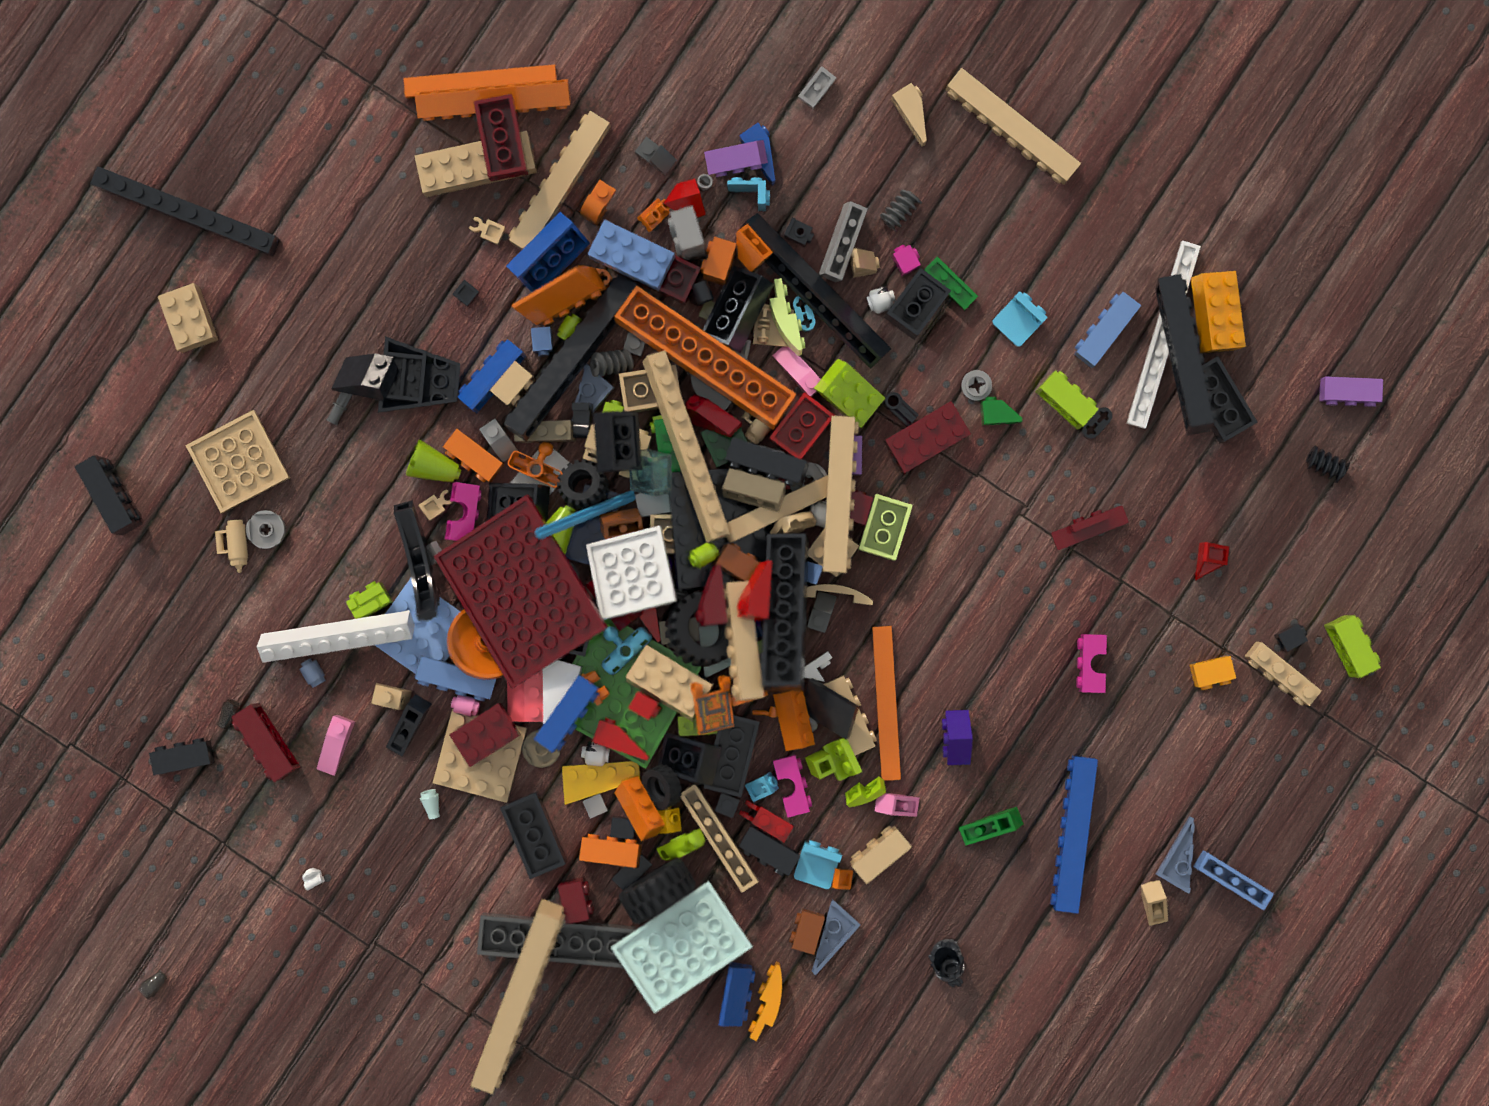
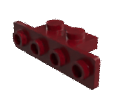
(1090, 527)

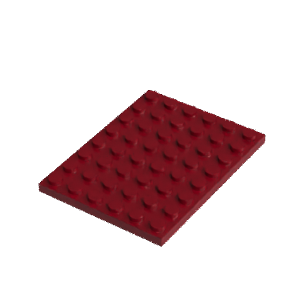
(520, 592)

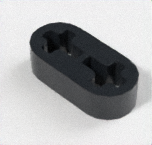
(1099, 426)

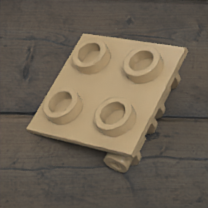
(765, 330)

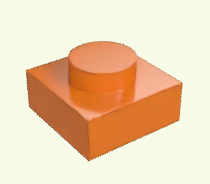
(842, 879)

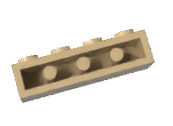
(1282, 673)

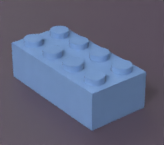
(631, 255)

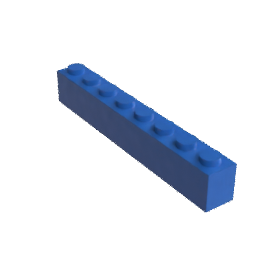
(1074, 834)

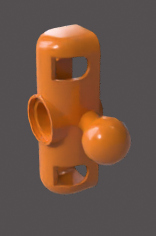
(546, 474)

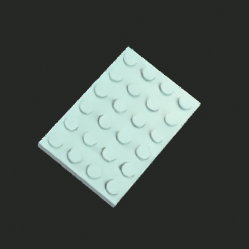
(681, 946)

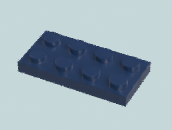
(586, 533)

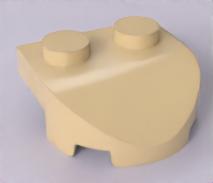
(794, 523)

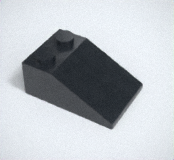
(917, 304)
(366, 376)
(505, 494)

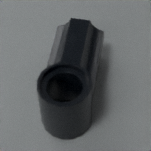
(701, 293)
(901, 410)

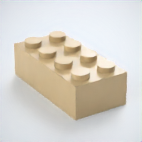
(666, 681)

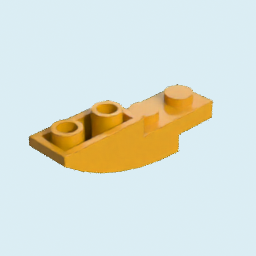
(771, 994)

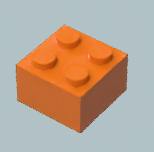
(719, 260)

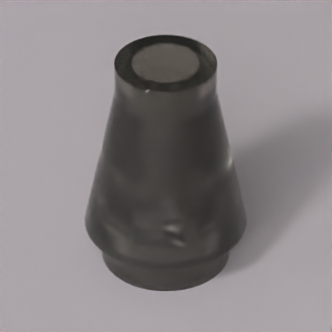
(228, 710)
(152, 985)

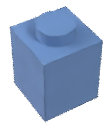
(542, 340)

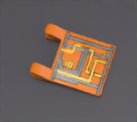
(714, 708)

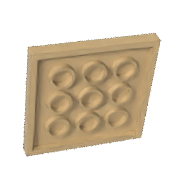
(237, 461)
(487, 778)

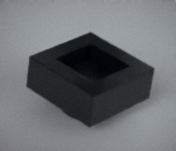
(466, 293)

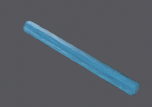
(585, 514)

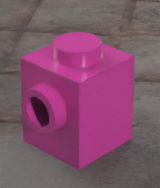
(906, 259)

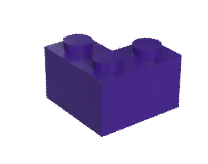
(957, 737)

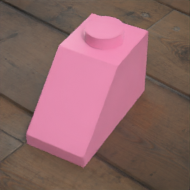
(897, 805)

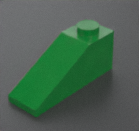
(991, 826)

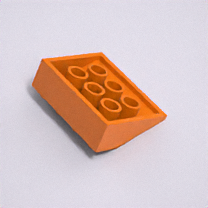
(560, 296)

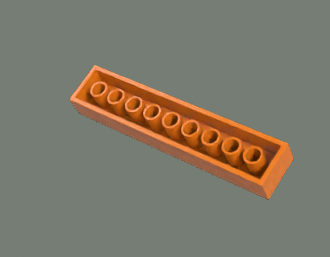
(705, 357)

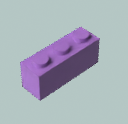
(736, 158)
(1351, 391)

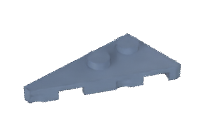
(593, 389)
(1177, 863)
(836, 931)

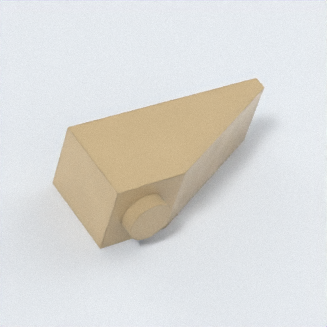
(910, 106)
(863, 263)

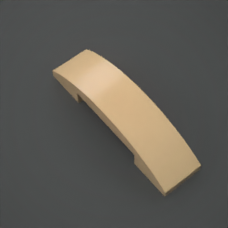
(858, 597)

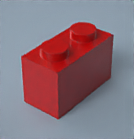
(645, 705)

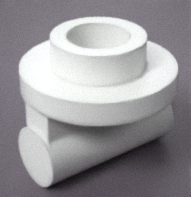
(312, 878)

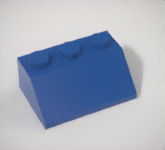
(736, 994)

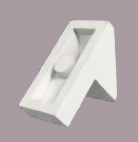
(811, 671)

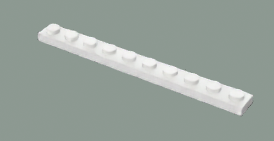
(1158, 348)

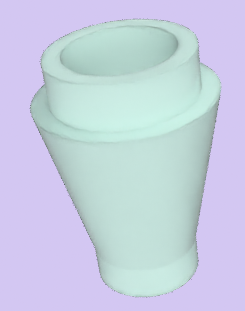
(430, 801)

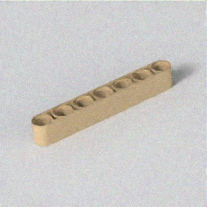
(791, 503)

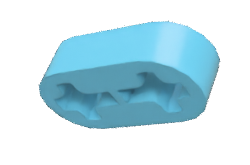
(799, 314)

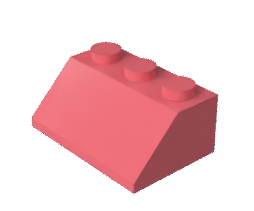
(526, 700)

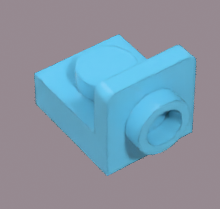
(762, 786)

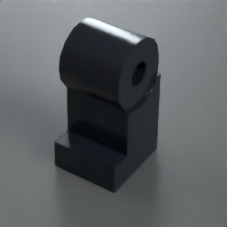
(582, 419)

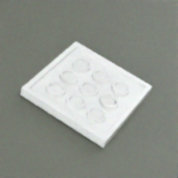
(631, 573)

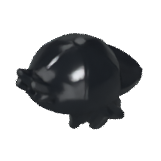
(948, 962)

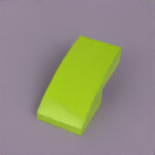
(860, 795)

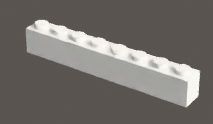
(336, 636)

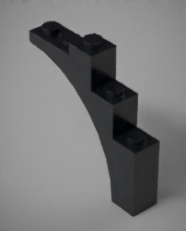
(419, 563)

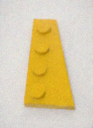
(589, 780)

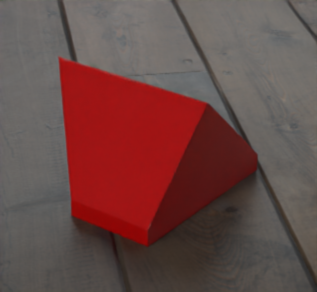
(686, 195)
(1210, 558)

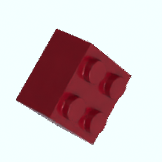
(575, 900)

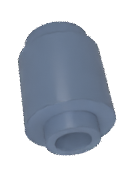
(312, 672)

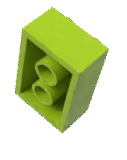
(849, 392)
(1067, 399)
(1353, 646)

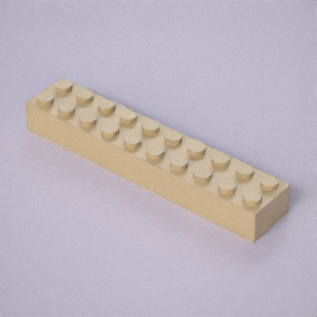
(518, 996)

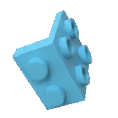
(755, 185)
(1019, 319)
(817, 864)

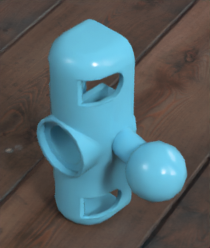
(616, 656)

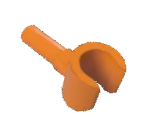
(771, 713)

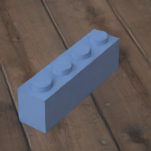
(1107, 329)
(450, 676)
(1233, 880)

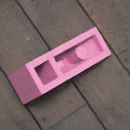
(797, 370)
(335, 744)

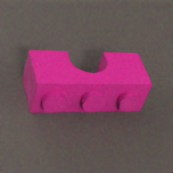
(467, 496)
(1089, 647)
(797, 802)

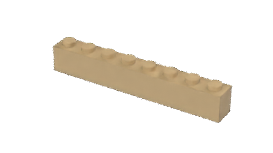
(1012, 126)
(561, 180)
(839, 494)

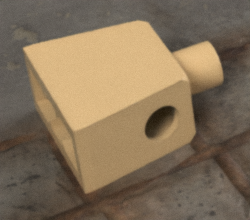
(390, 696)

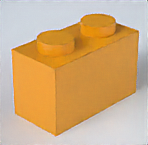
(1213, 671)

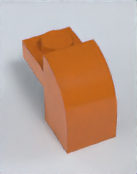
(596, 202)

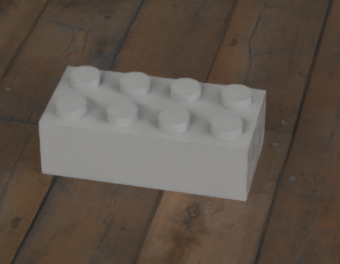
(686, 234)

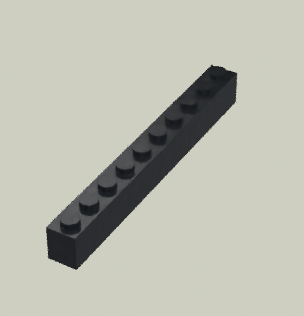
(185, 211)
(820, 295)
(569, 360)

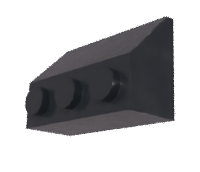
(617, 441)

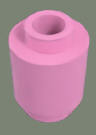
(465, 705)

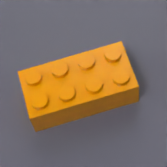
(1218, 312)

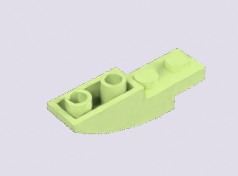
(785, 322)

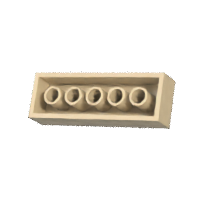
(460, 167)

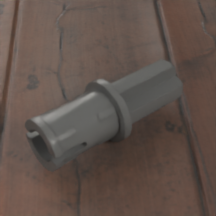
(339, 407)

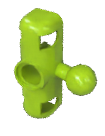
(682, 845)

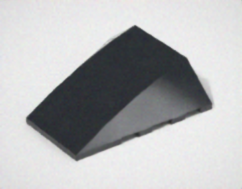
(421, 378)

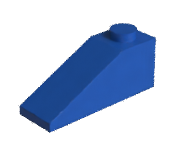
(758, 133)

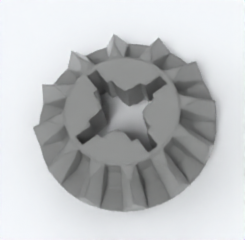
(981, 377)

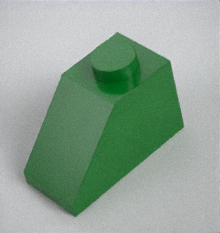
(998, 412)

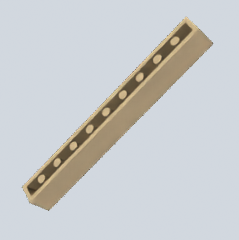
(686, 446)

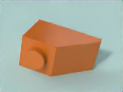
(751, 248)

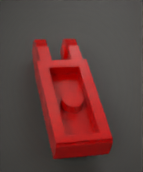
(768, 821)

